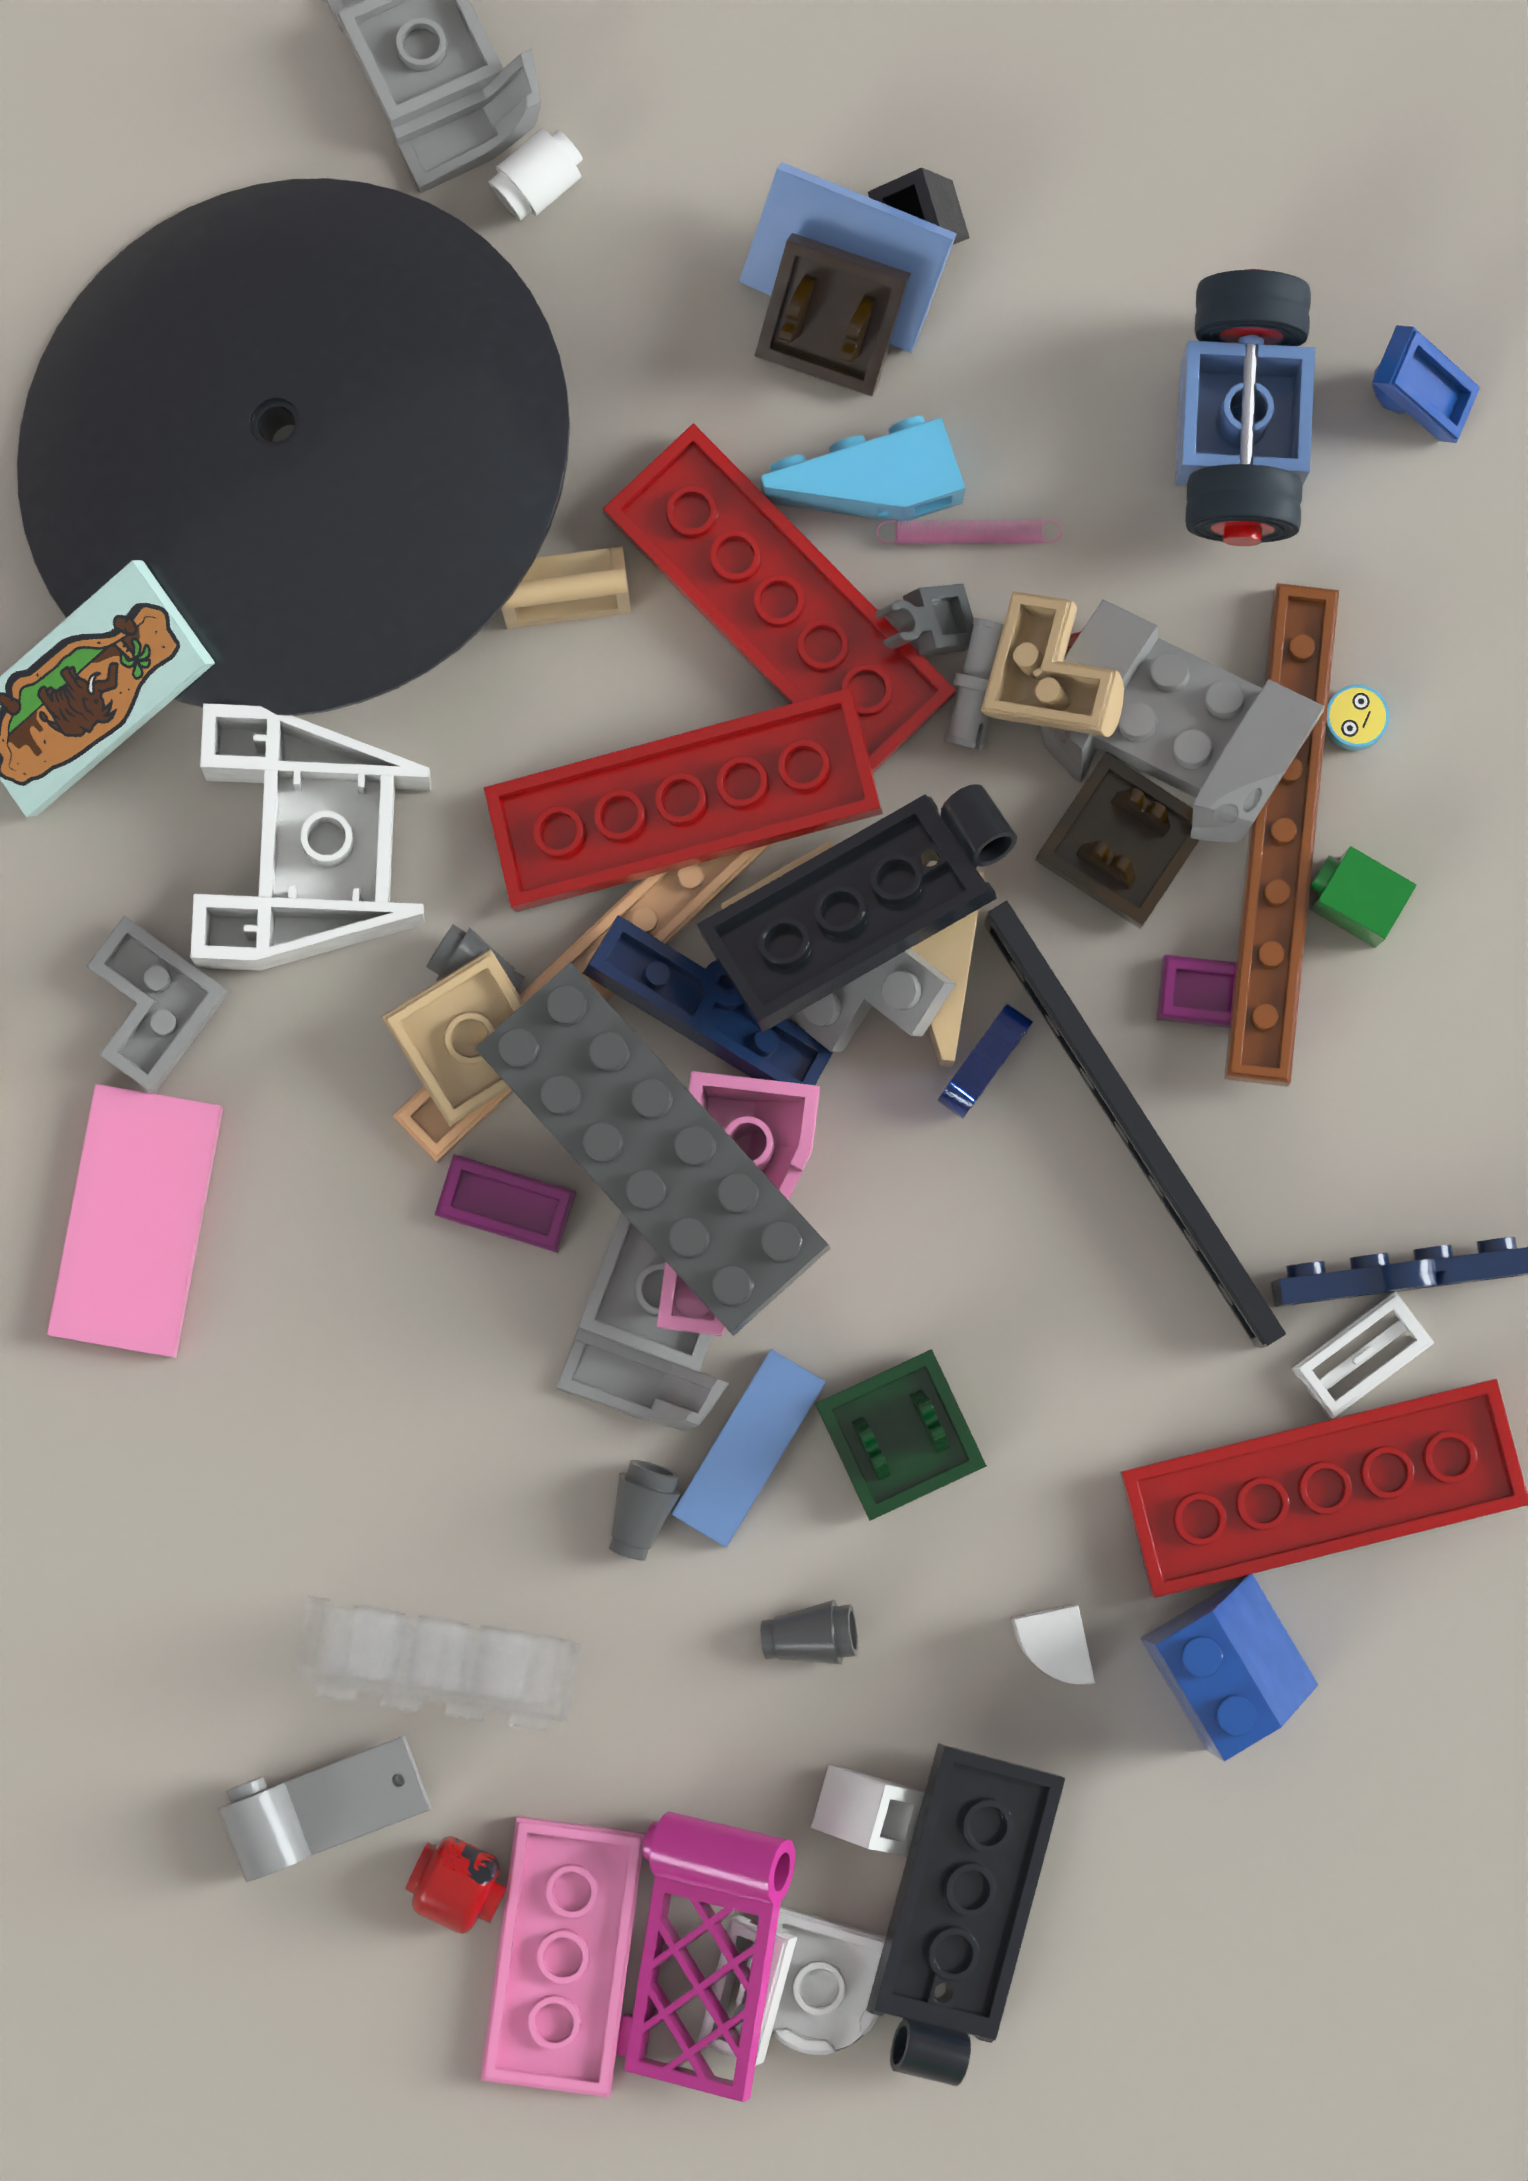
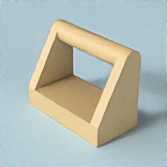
(570, 589)

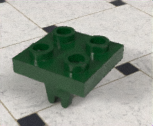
(900, 1435)

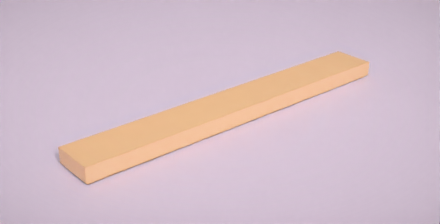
(657, 905)

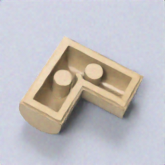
(1034, 683)

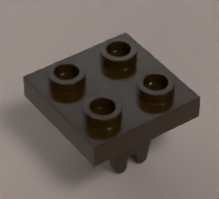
(832, 314)
(1121, 840)

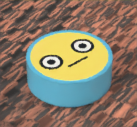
(1356, 717)

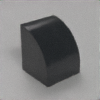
(925, 197)

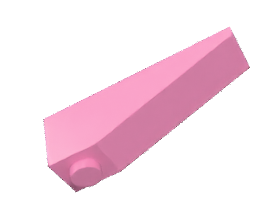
(776, 1131)

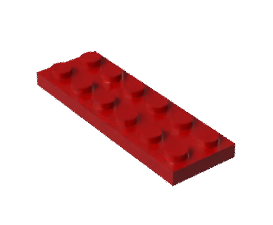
(773, 592)
(682, 800)
(1324, 1488)

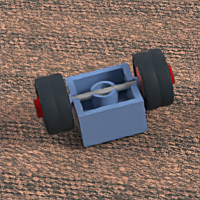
(1246, 407)

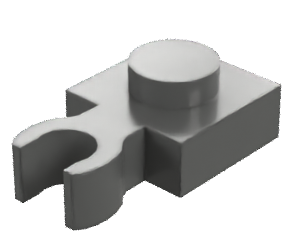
(933, 617)

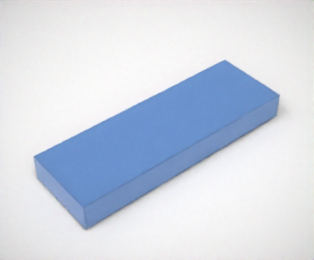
(748, 1448)

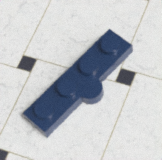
(702, 1006)
(1375, 1274)

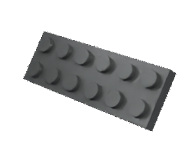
(652, 1148)

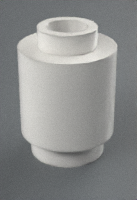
(536, 173)

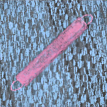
(945, 537)

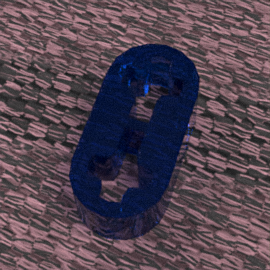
(985, 1061)

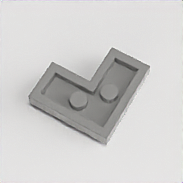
(902, 989)
(170, 997)

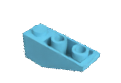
(881, 478)

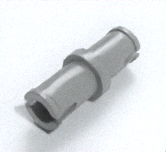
(967, 722)

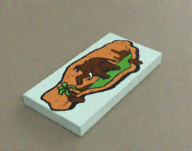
(92, 685)

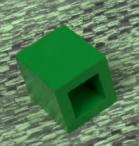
(1360, 895)

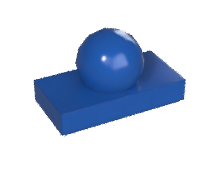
(1425, 384)

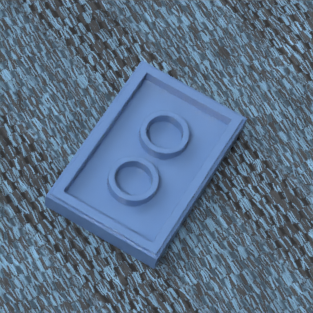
(855, 224)

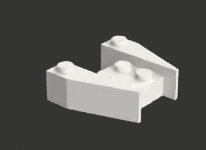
(320, 841)

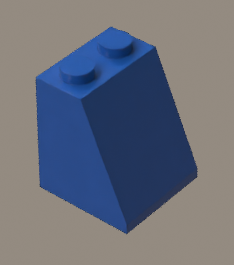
(1231, 1667)

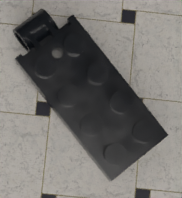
(859, 903)
(962, 1908)

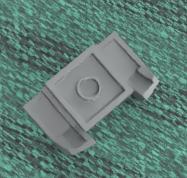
(440, 83)
(1188, 724)
(622, 1354)

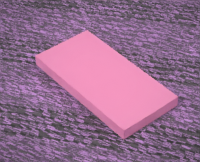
(135, 1220)
(563, 1956)

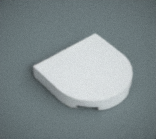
(826, 1984)

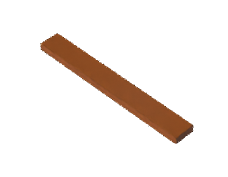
(1282, 852)

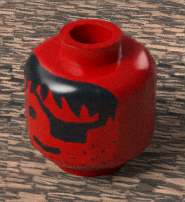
(455, 1884)

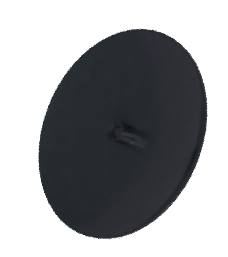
(412, 461)

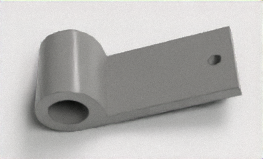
(322, 1807)

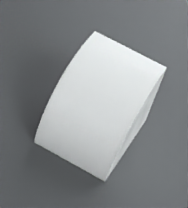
(1056, 1643)
(867, 1810)

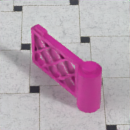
(722, 1869)

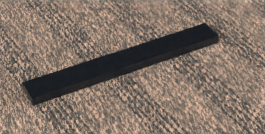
(1133, 1126)

